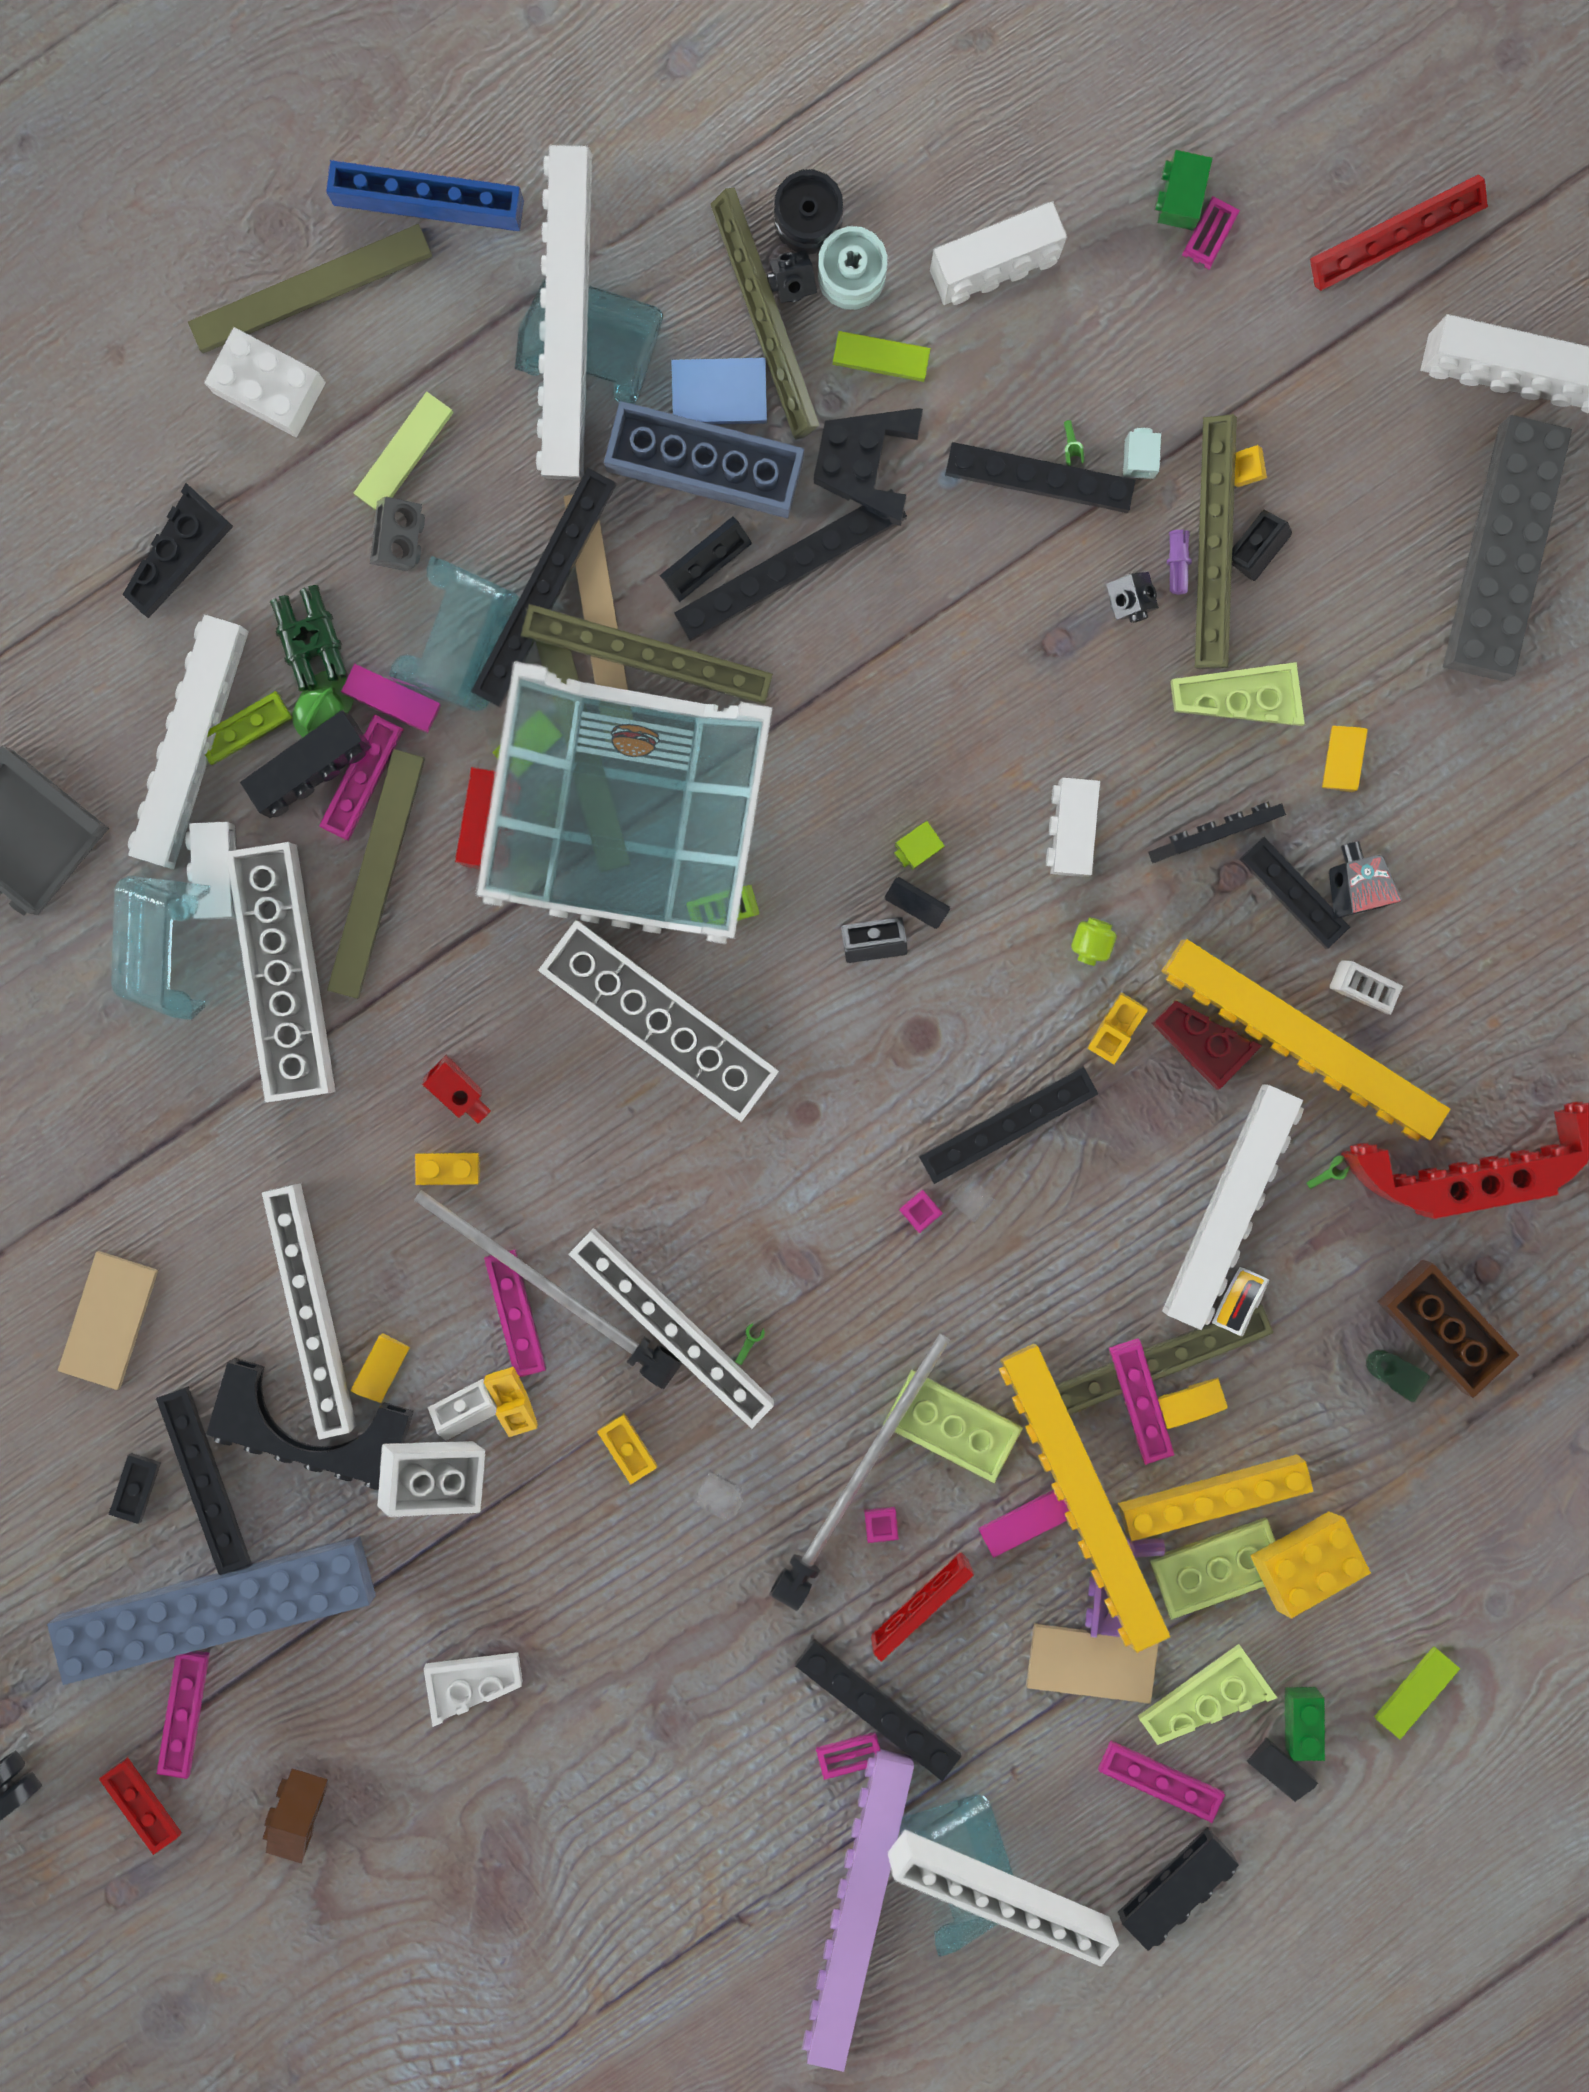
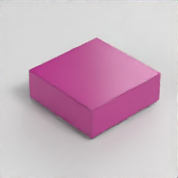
(920, 1211)
(881, 1525)

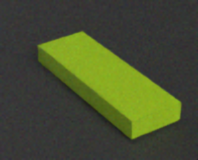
(881, 356)
(247, 726)
(1416, 1692)

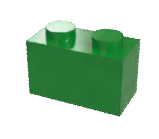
(1184, 189)
(1304, 1724)

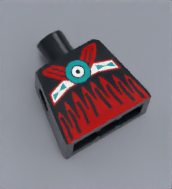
(1361, 883)

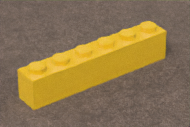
(1215, 1497)

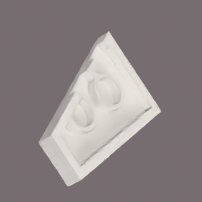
(466, 1682)

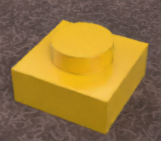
(1249, 466)

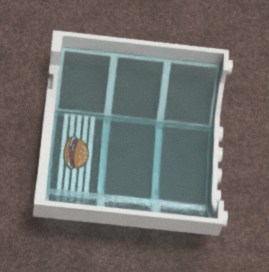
(623, 805)

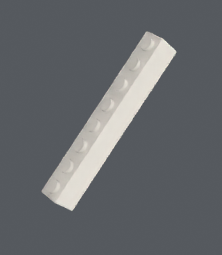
(181, 755)
(1232, 1206)
(309, 1311)
(672, 1328)
(1002, 1898)

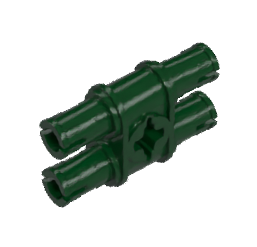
(294, 633)

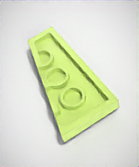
(1246, 694)
(1214, 1692)

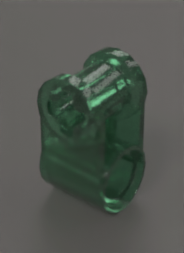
(1400, 1375)

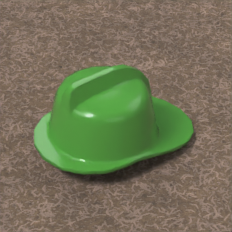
(320, 704)

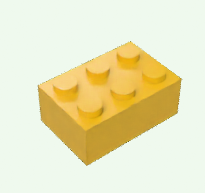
(1310, 1564)

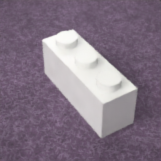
(1073, 827)
(210, 867)

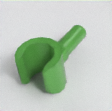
(1073, 447)
(1332, 1172)
(748, 1344)

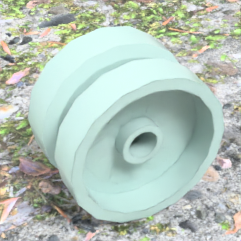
(842, 252)

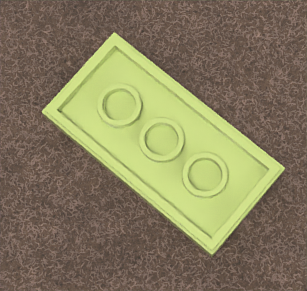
(958, 1429)
(1211, 1568)

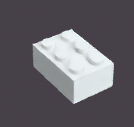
(265, 382)
(431, 1478)

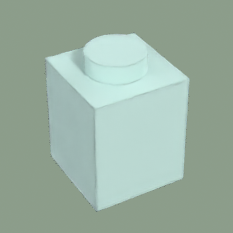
(1142, 454)

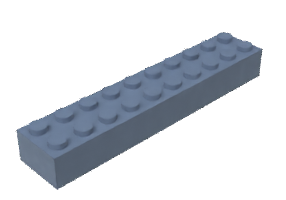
(211, 1610)

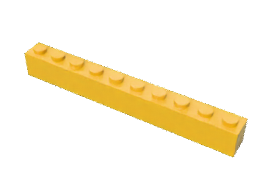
(1305, 1040)
(1084, 1497)

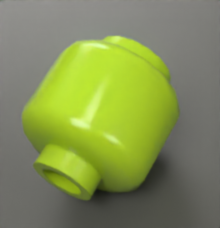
(1093, 941)

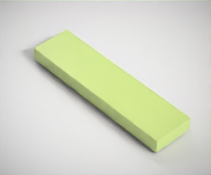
(404, 450)

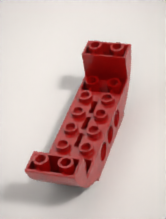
(1481, 1185)

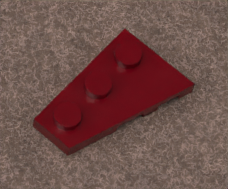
(1205, 1044)

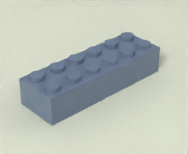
(704, 459)

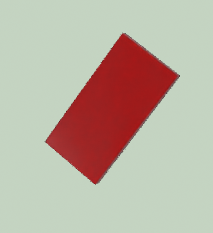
(921, 1606)

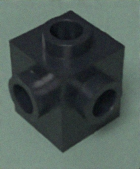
(792, 276)
(1132, 597)

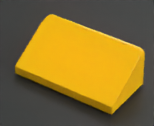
(1344, 758)
(380, 1368)

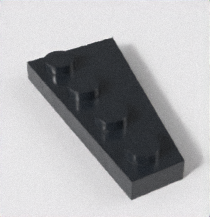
(183, 543)
(1210, 832)

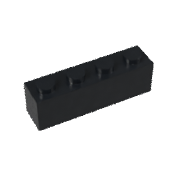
(306, 765)
(1178, 1889)

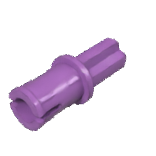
(1179, 561)
(1147, 1547)

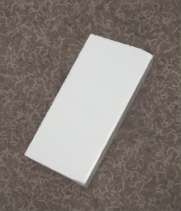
(462, 1410)

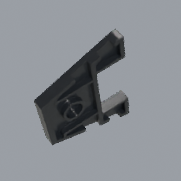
(852, 456)

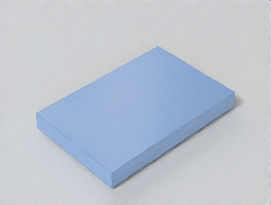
(720, 390)

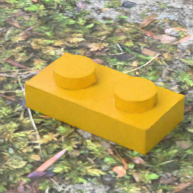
(447, 1168)
(627, 1448)

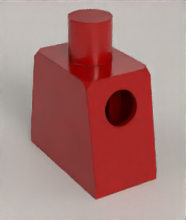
(448, 1078)

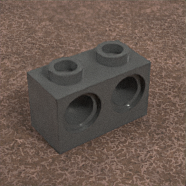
(389, 531)

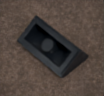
(1260, 544)
(917, 903)
(874, 940)
(1282, 1770)

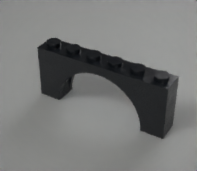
(244, 1419)

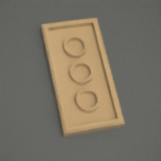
(108, 1320)
(1089, 1666)

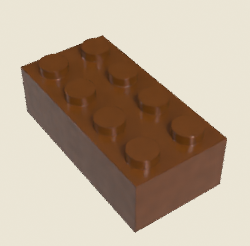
(1448, 1328)

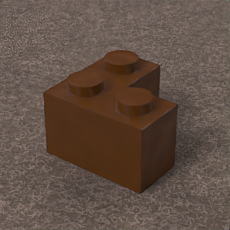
(293, 1820)

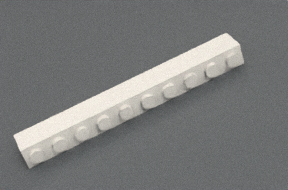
(565, 312)

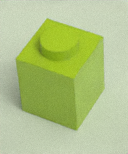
(918, 846)

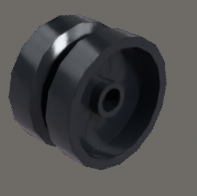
(804, 193)
(17, 1792)

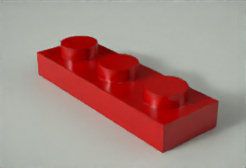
(140, 1806)

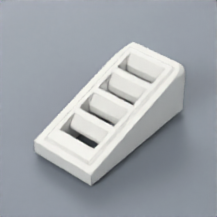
(1348, 977)

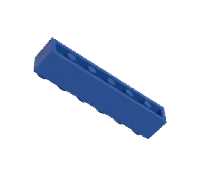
(425, 195)

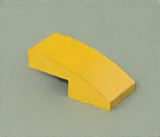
(1117, 1028)
(512, 1401)
(1192, 1403)

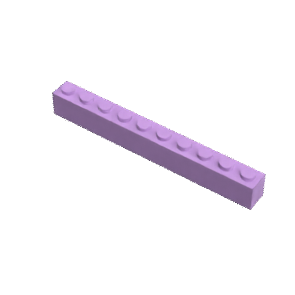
(859, 1910)

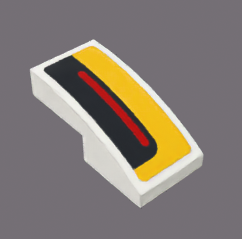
(1240, 1301)

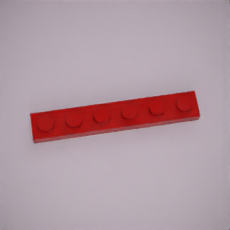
(1399, 232)

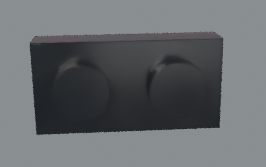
(134, 1488)

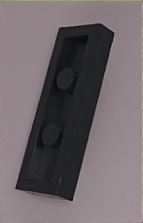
(706, 559)

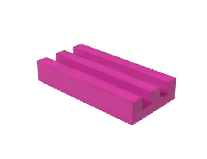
(1198, 256)
(845, 1744)

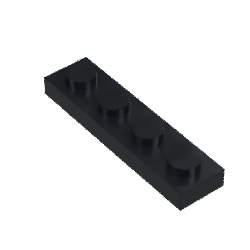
(1294, 892)

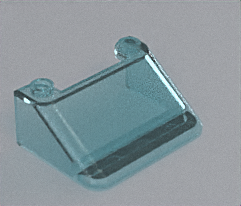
(618, 340)
(461, 637)
(143, 942)
(971, 1830)

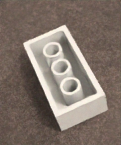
(998, 254)

